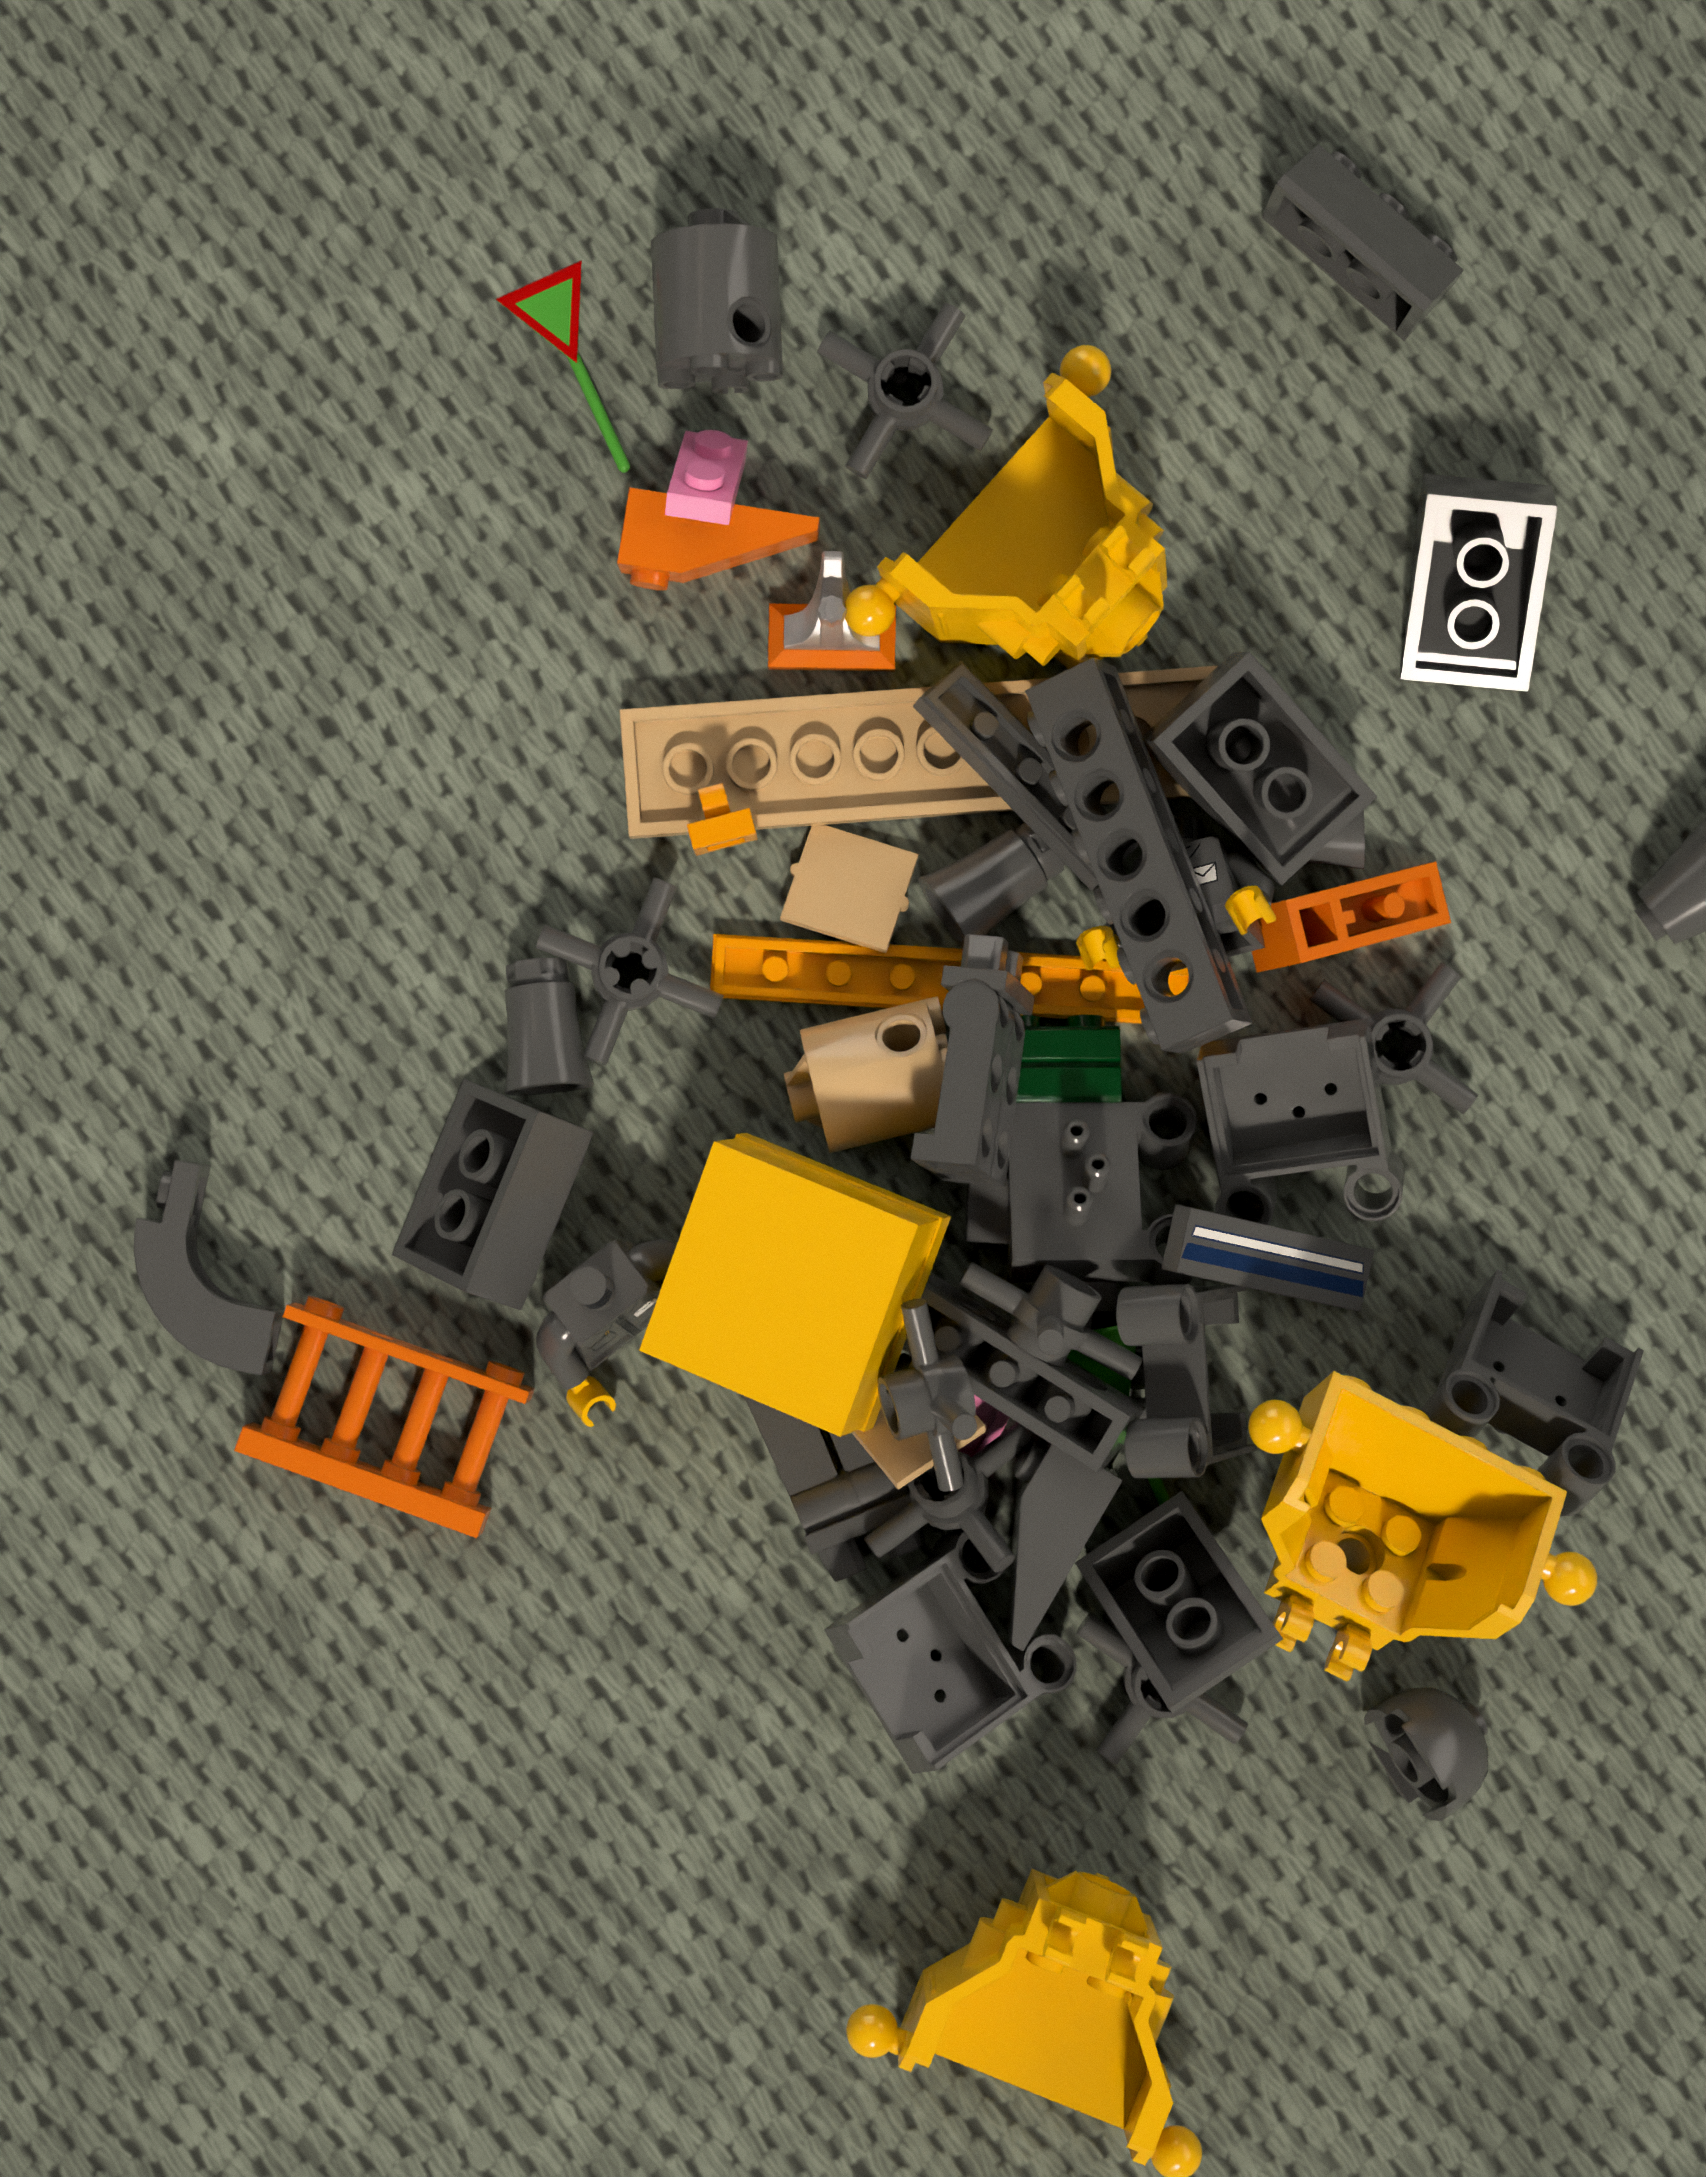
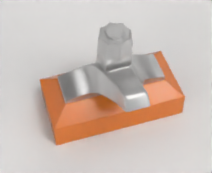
(817, 634)

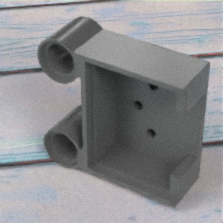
(1298, 1107)
(1080, 1188)
(1536, 1393)
(1176, 1429)
(936, 1660)

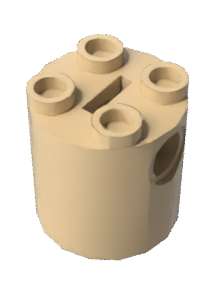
(871, 1074)

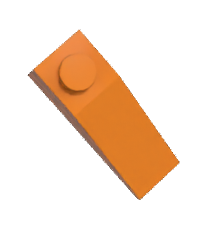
(680, 549)
(1352, 916)

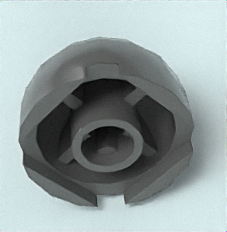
(1441, 1752)

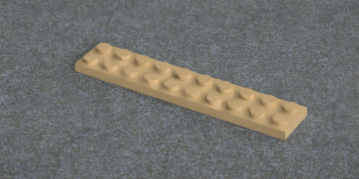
(836, 756)

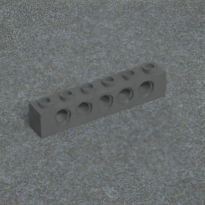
(1212, 999)
(1052, 1401)

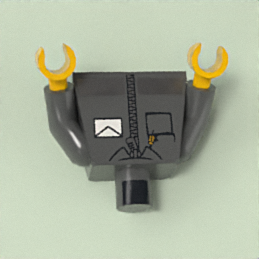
(1231, 885)
(598, 1313)

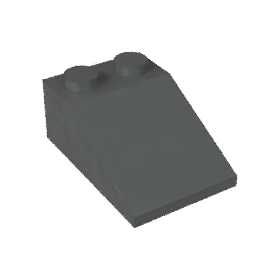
(1477, 581)
(1258, 766)
(1052, 1520)
(1178, 1602)

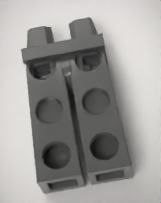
(980, 1065)
(829, 1501)

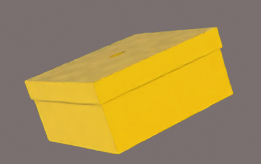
(793, 1283)

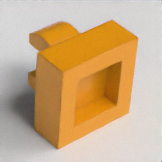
(721, 826)

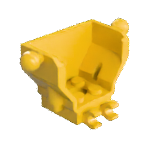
(1046, 553)
(1420, 1517)
(1057, 2003)

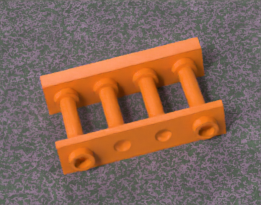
(397, 1480)

